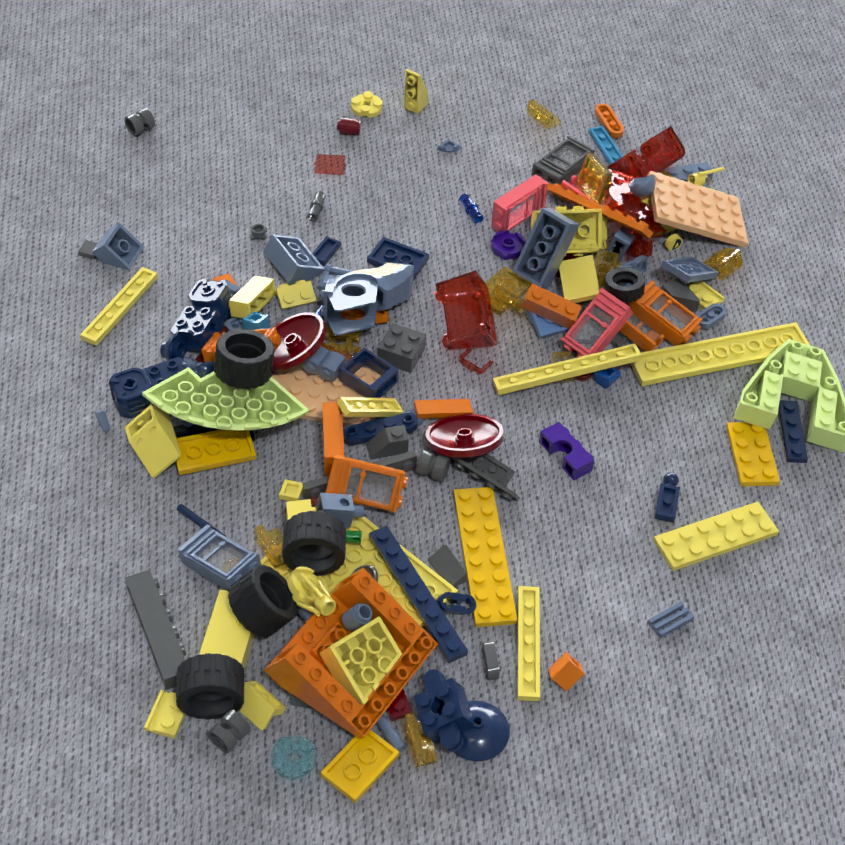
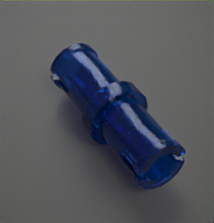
(471, 208)

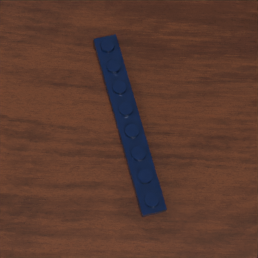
(418, 594)

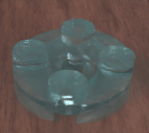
(293, 745)

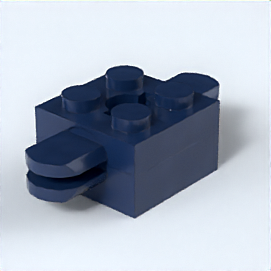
(443, 710)

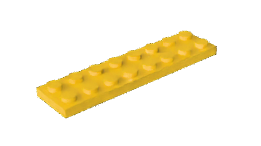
(484, 557)

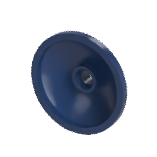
(487, 739)

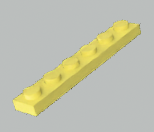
(119, 306)
(528, 644)

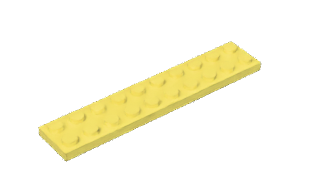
(713, 354)

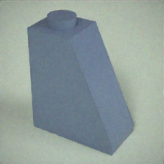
(621, 242)

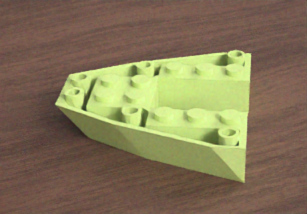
(804, 374)

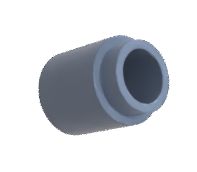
(357, 616)

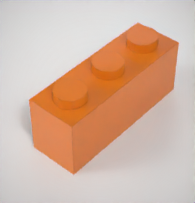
(551, 306)

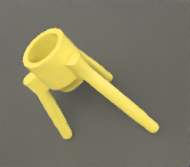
(699, 178)
(322, 602)

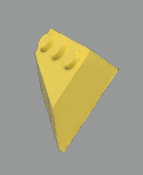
(362, 659)

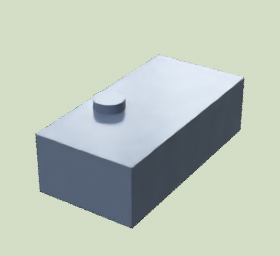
(545, 247)

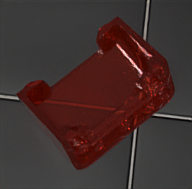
(655, 155)
(467, 312)

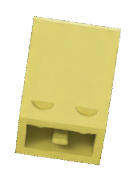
(153, 439)

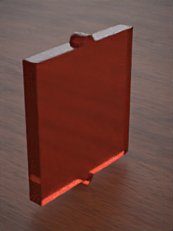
(330, 164)

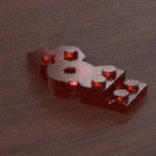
(622, 199)

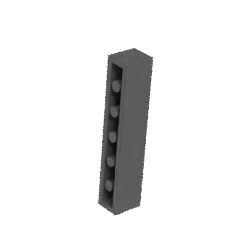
(156, 625)

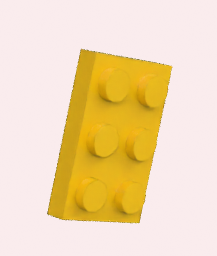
(360, 765)

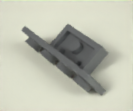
(492, 471)

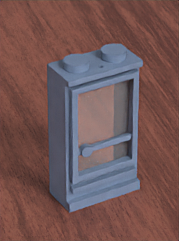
(217, 557)

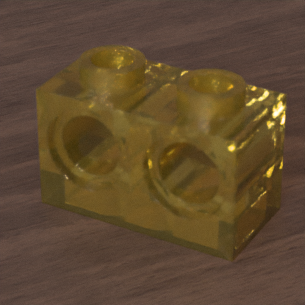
(604, 263)

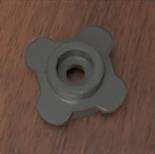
(258, 231)

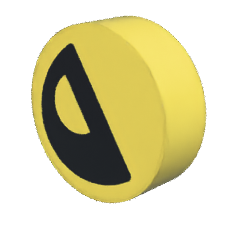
(673, 242)

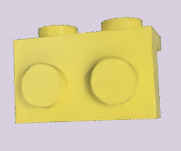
(295, 295)

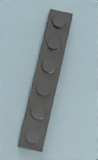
(403, 462)

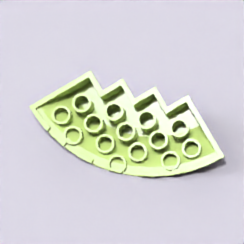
(219, 406)

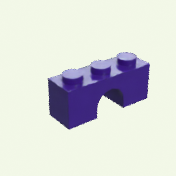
(558, 438)

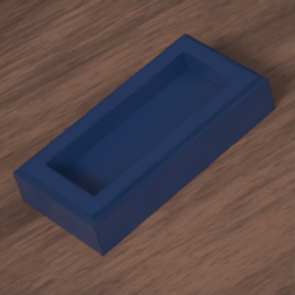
(326, 250)

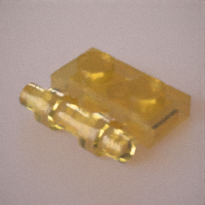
(348, 338)

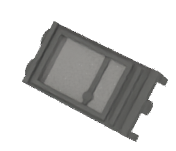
(563, 161)

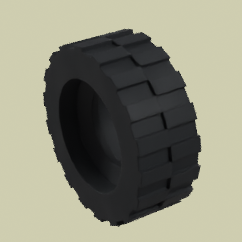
(625, 275)

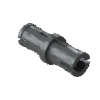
(316, 206)

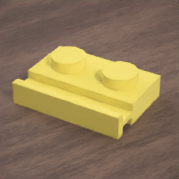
(706, 294)
(165, 716)

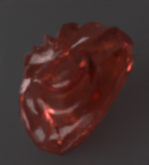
(640, 248)

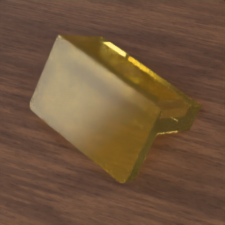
(542, 114)
(271, 544)

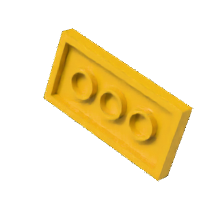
(214, 450)
(752, 454)

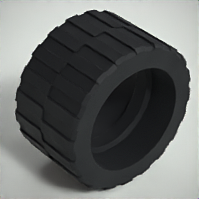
(244, 358)
(314, 542)
(262, 601)
(209, 686)

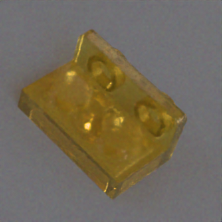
(725, 262)
(421, 746)

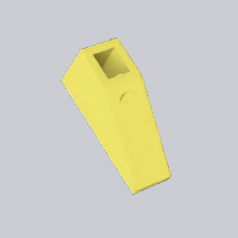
(415, 92)

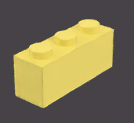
(252, 297)

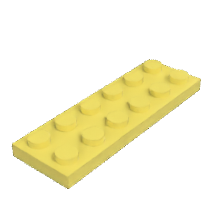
(715, 536)

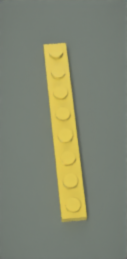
(567, 369)

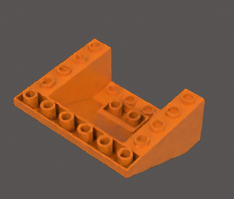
(306, 676)

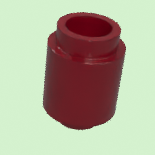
(349, 126)

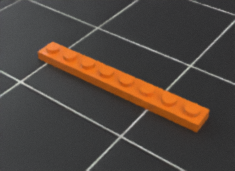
(614, 216)

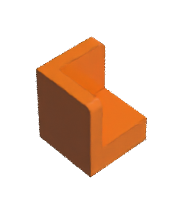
(566, 671)

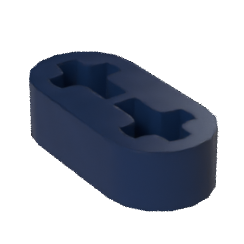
(456, 598)

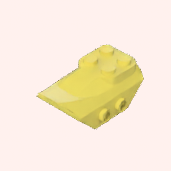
(590, 233)

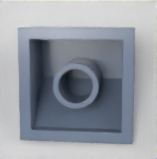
(118, 247)

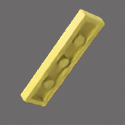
(369, 407)

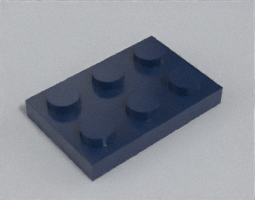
(395, 252)

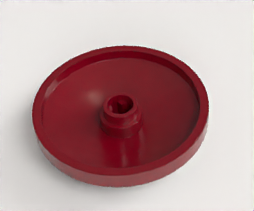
(300, 339)
(464, 435)

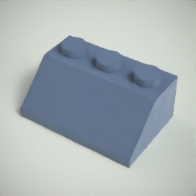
(292, 258)

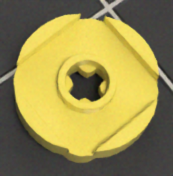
(360, 105)
(298, 587)

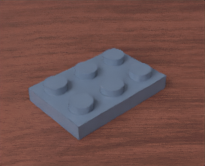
(689, 269)

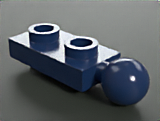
(668, 498)

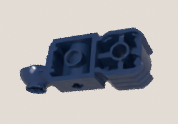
(200, 320)
(129, 384)

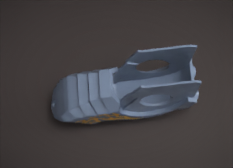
(367, 290)

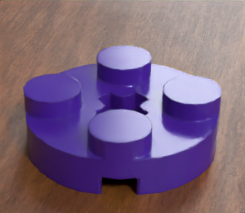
(507, 251)

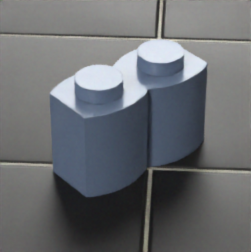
(324, 363)

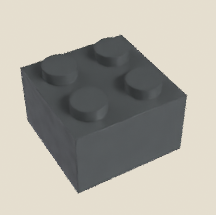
(402, 347)

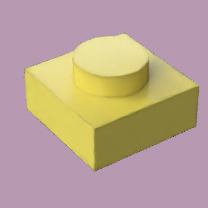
(291, 490)

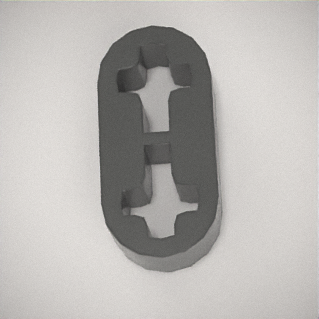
(490, 660)

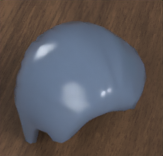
(643, 186)

